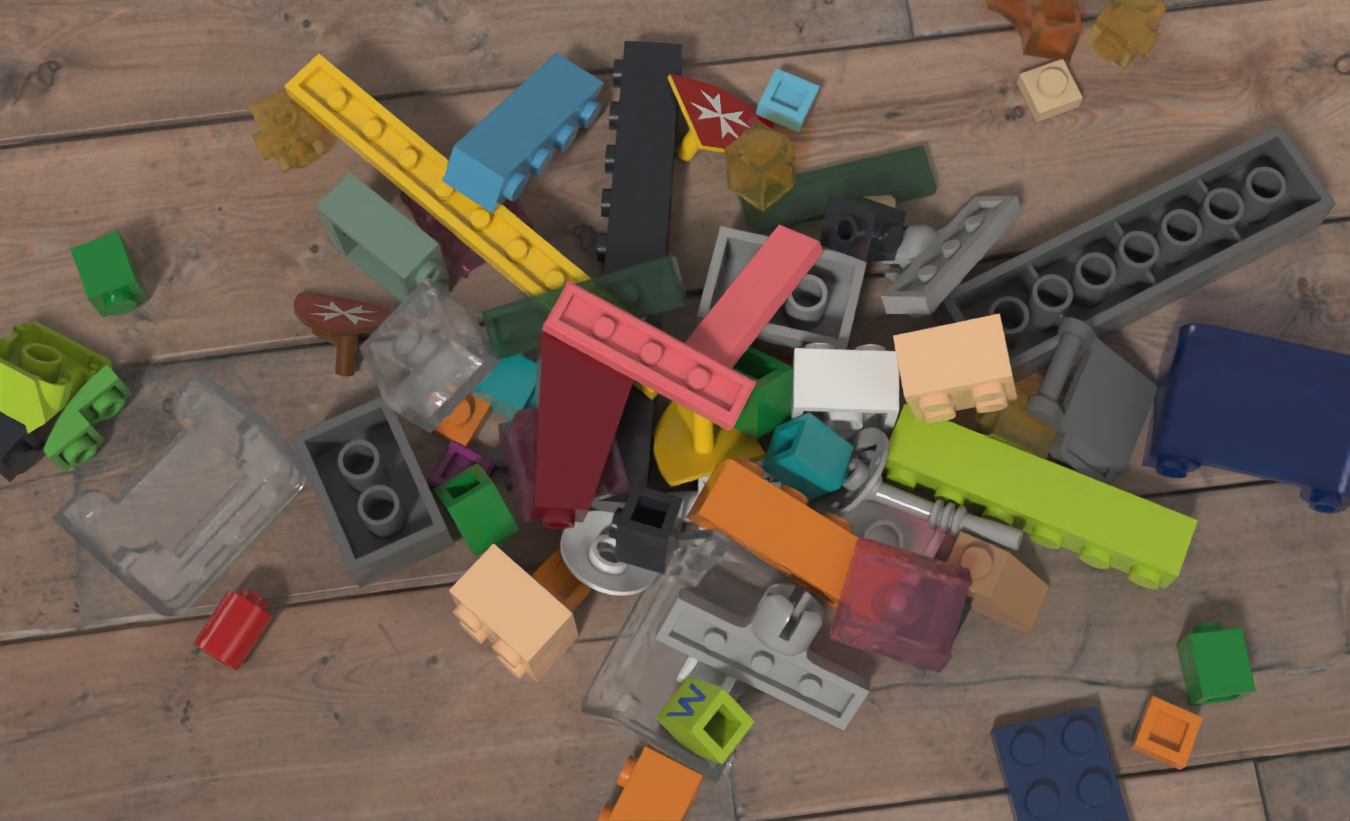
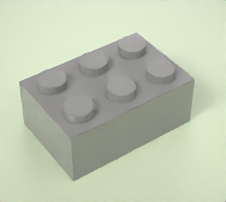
(816, 310)

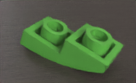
(73, 435)

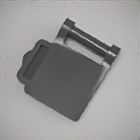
(1101, 408)

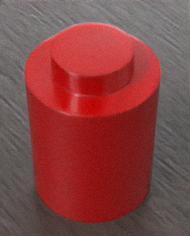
(234, 628)

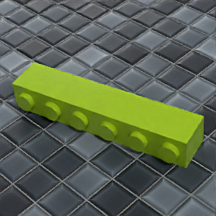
(1040, 499)

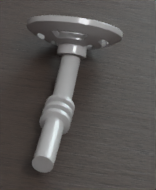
(867, 484)

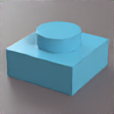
(787, 100)

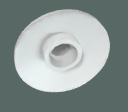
(591, 558)

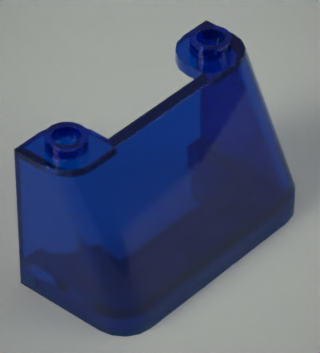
(1253, 411)

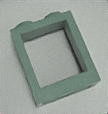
(380, 239)

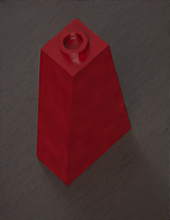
(573, 431)

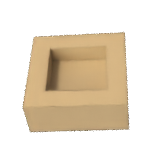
(1049, 90)

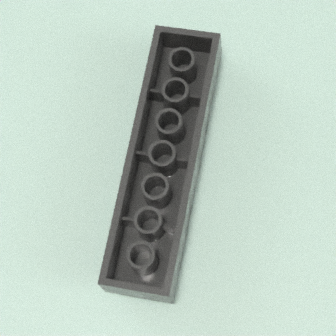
(1148, 249)

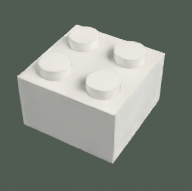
(846, 387)

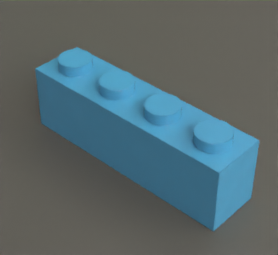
(524, 133)

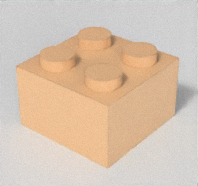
(955, 368)
(514, 613)

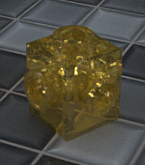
(286, 131)

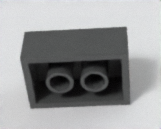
(372, 491)

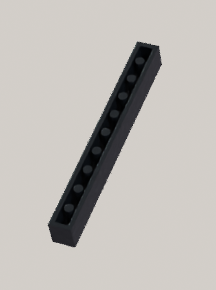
(639, 212)

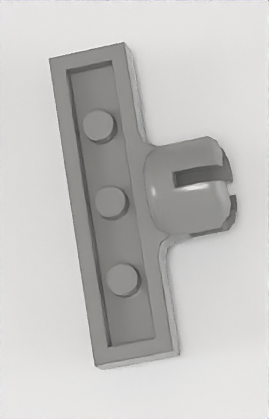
(938, 260)
(767, 650)

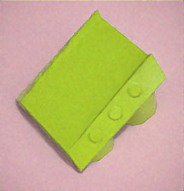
(42, 372)

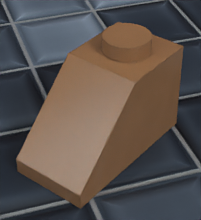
(1001, 583)

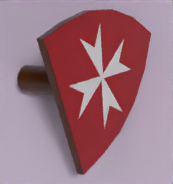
(339, 323)

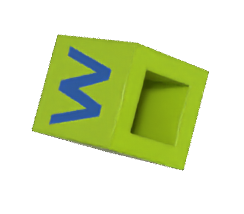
(705, 719)

